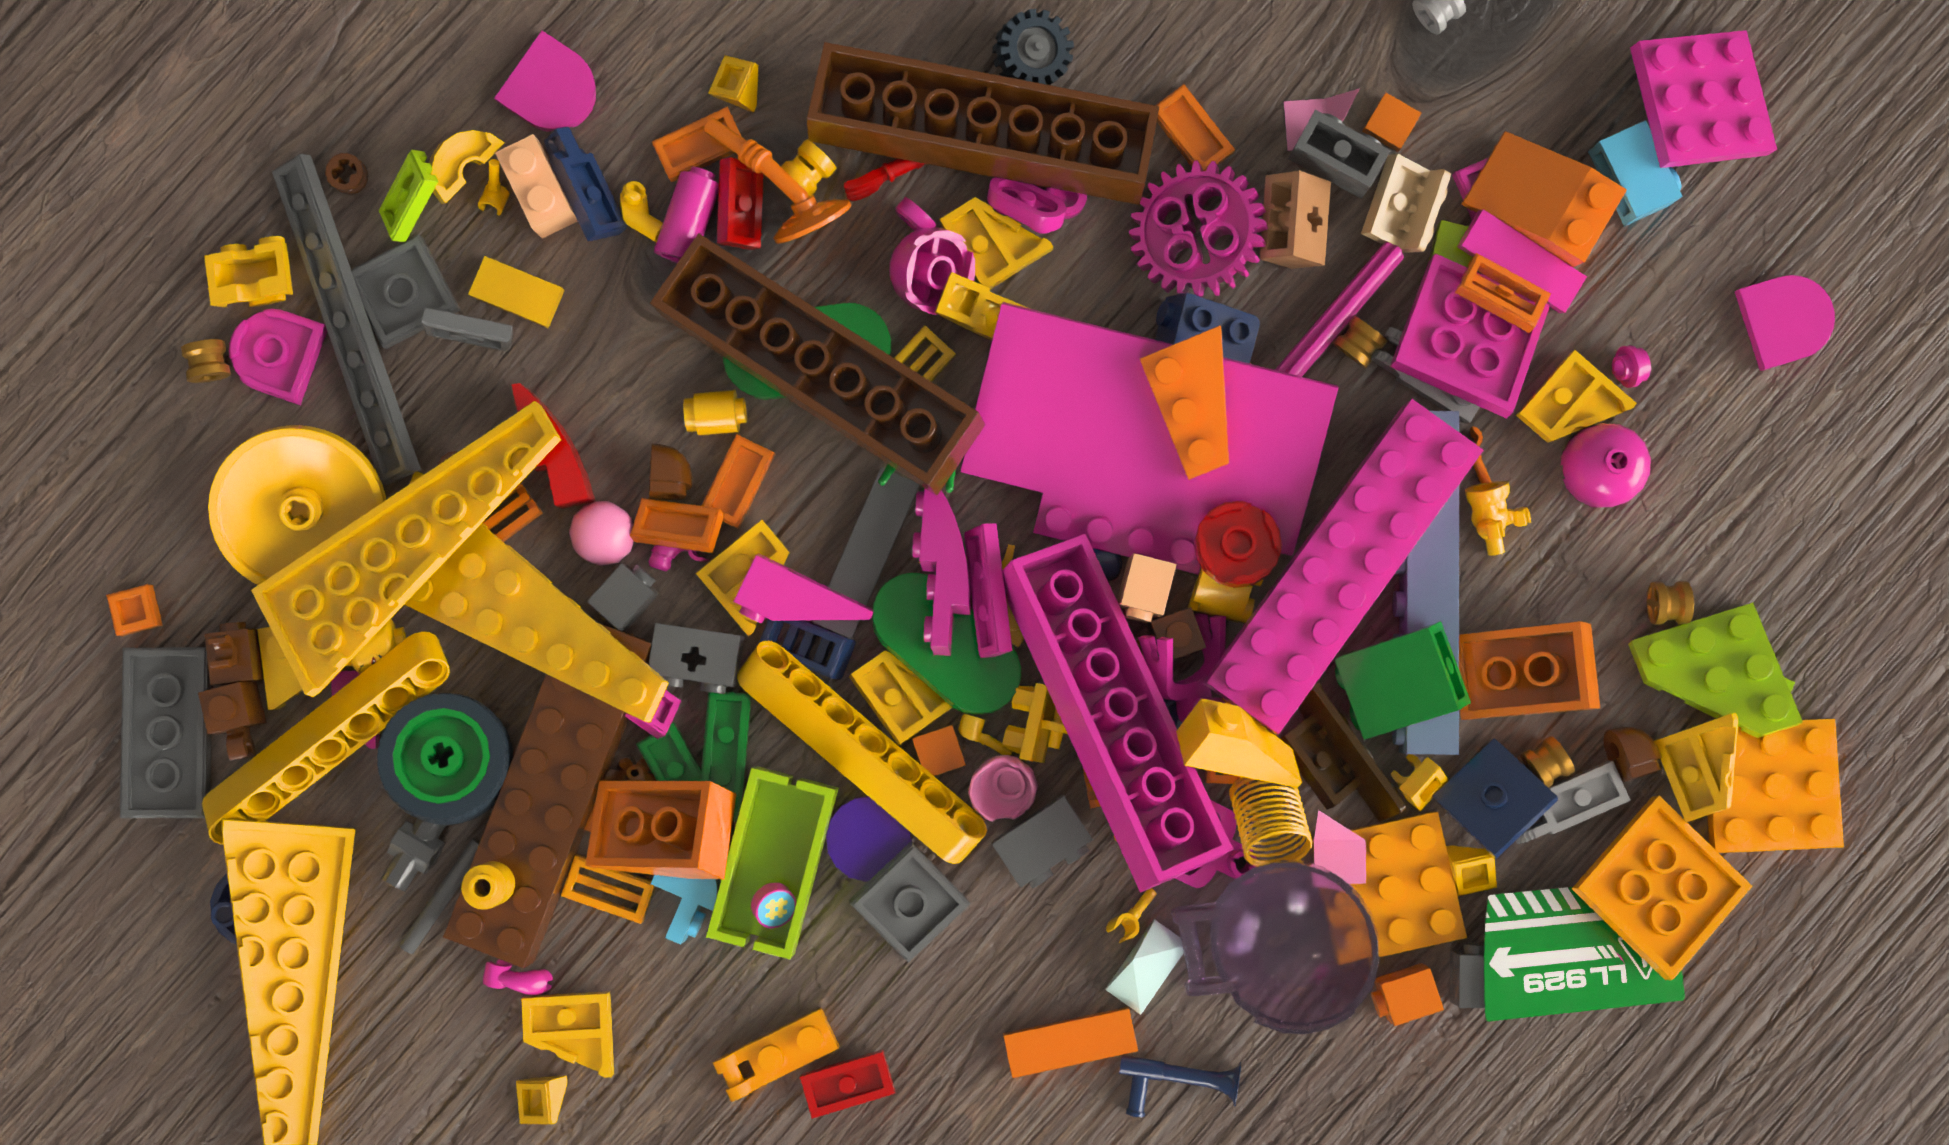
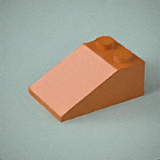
(1545, 197)
(1529, 671)
(662, 828)

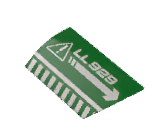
(1559, 957)

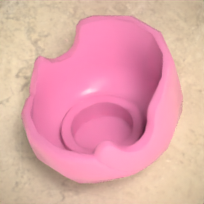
(601, 533)
(1002, 788)

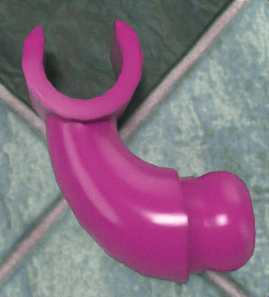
(663, 555)
(525, 982)

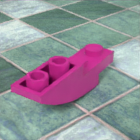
(943, 552)

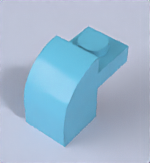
(694, 895)

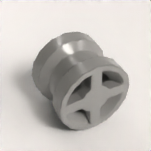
(1436, 13)

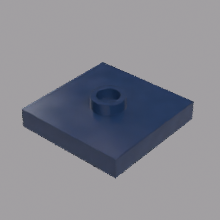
(1495, 798)

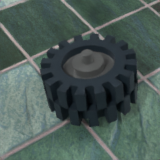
(1033, 48)

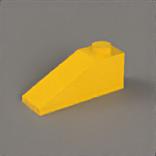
(1234, 743)

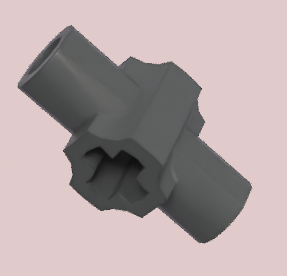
(414, 850)

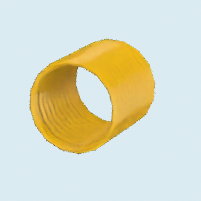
(1282, 827)

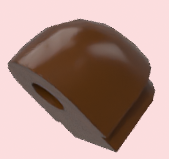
(669, 474)
(1631, 752)

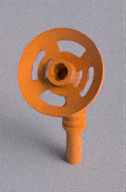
(807, 212)

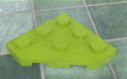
(1721, 669)

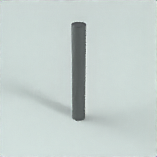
(439, 899)

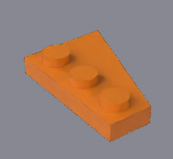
(1192, 399)

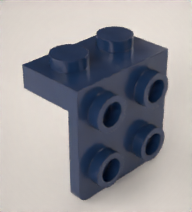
(1189, 315)

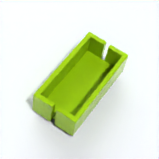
(773, 841)

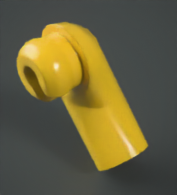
(636, 210)

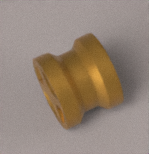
(1360, 341)
(205, 360)
(1670, 602)
(1548, 761)

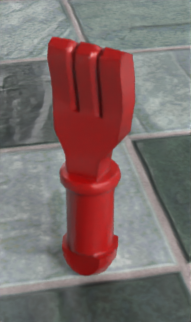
(871, 182)

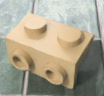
(1406, 204)

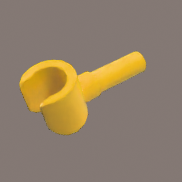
(494, 192)
(971, 728)
(1130, 919)

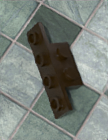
(1335, 759)

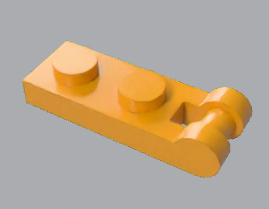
(777, 1053)

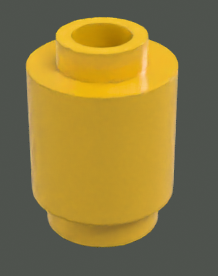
(714, 412)
(500, 880)

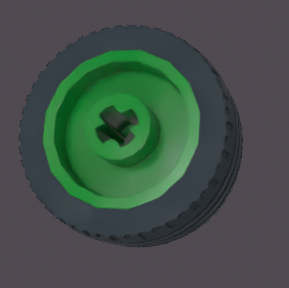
(413, 752)

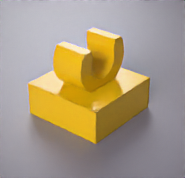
(1422, 783)

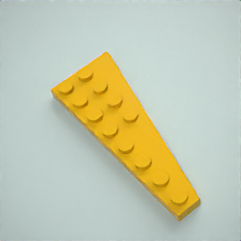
(360, 577)
(517, 610)
(288, 928)

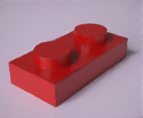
(739, 205)
(847, 1084)

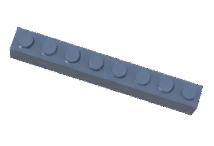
(1428, 596)

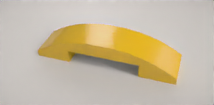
(971, 305)

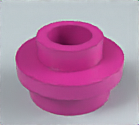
(1631, 366)

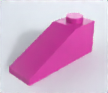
(786, 595)

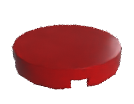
(1237, 544)

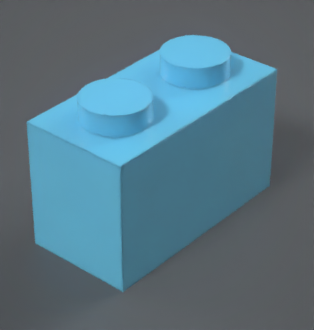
(1633, 163)

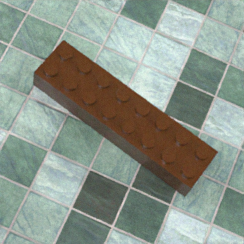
(982, 123)
(818, 364)
(543, 814)

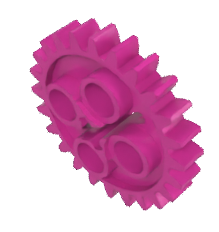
(1234, 216)

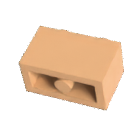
(536, 186)
(1145, 587)

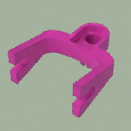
(1190, 690)
(1202, 875)

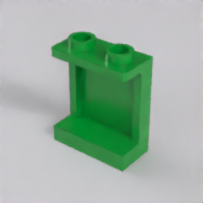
(1401, 681)

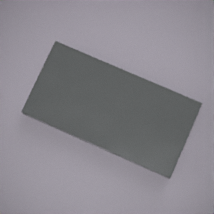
(164, 733)

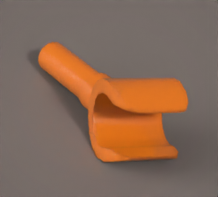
(1479, 465)

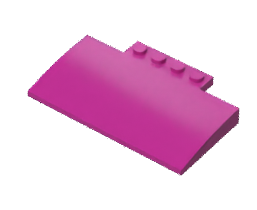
(1083, 427)

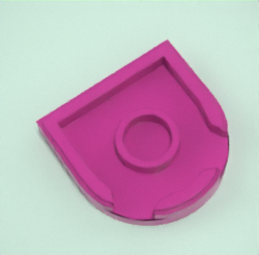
(549, 86)
(1786, 319)
(277, 352)

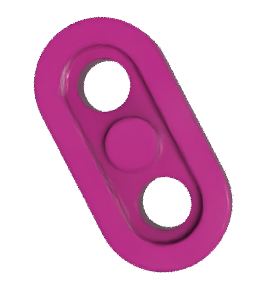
(1027, 204)

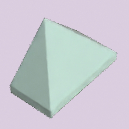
(1146, 967)

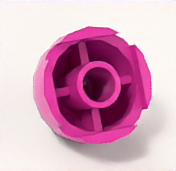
(924, 263)
(1589, 466)

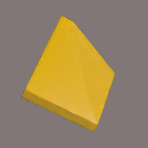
(736, 83)
(1471, 869)
(540, 1099)

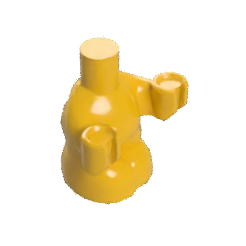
(1491, 513)

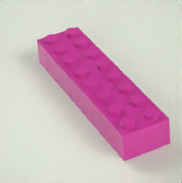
(1343, 566)
(1113, 712)

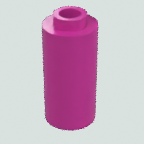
(687, 212)

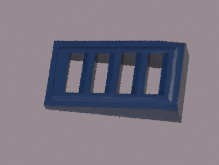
(840, 655)

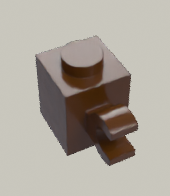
(1182, 628)
(234, 654)
(232, 712)

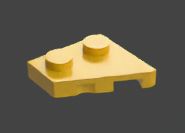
(996, 241)
(729, 568)
(898, 696)

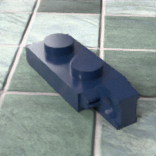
(584, 186)

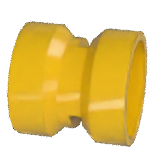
(809, 158)

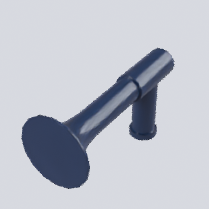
(1146, 1069)

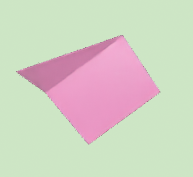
(1300, 111)
(1339, 850)

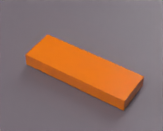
(1070, 1042)

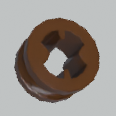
(336, 166)

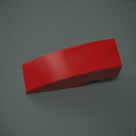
(563, 463)

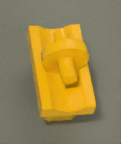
(1043, 724)

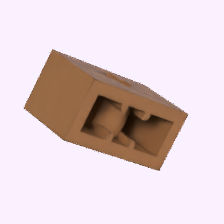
(1295, 219)

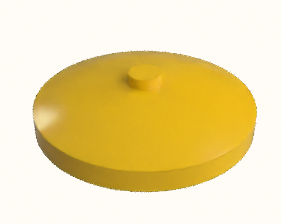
(287, 496)

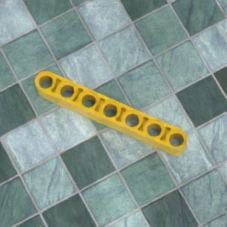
(328, 734)
(861, 752)

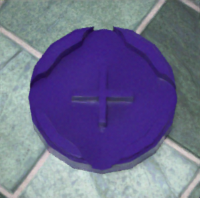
(864, 838)

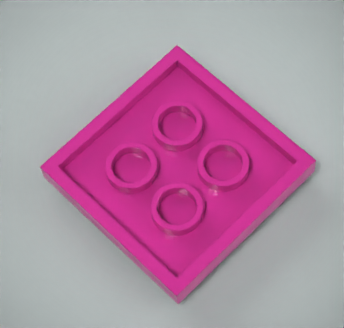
(1703, 98)
(1464, 345)

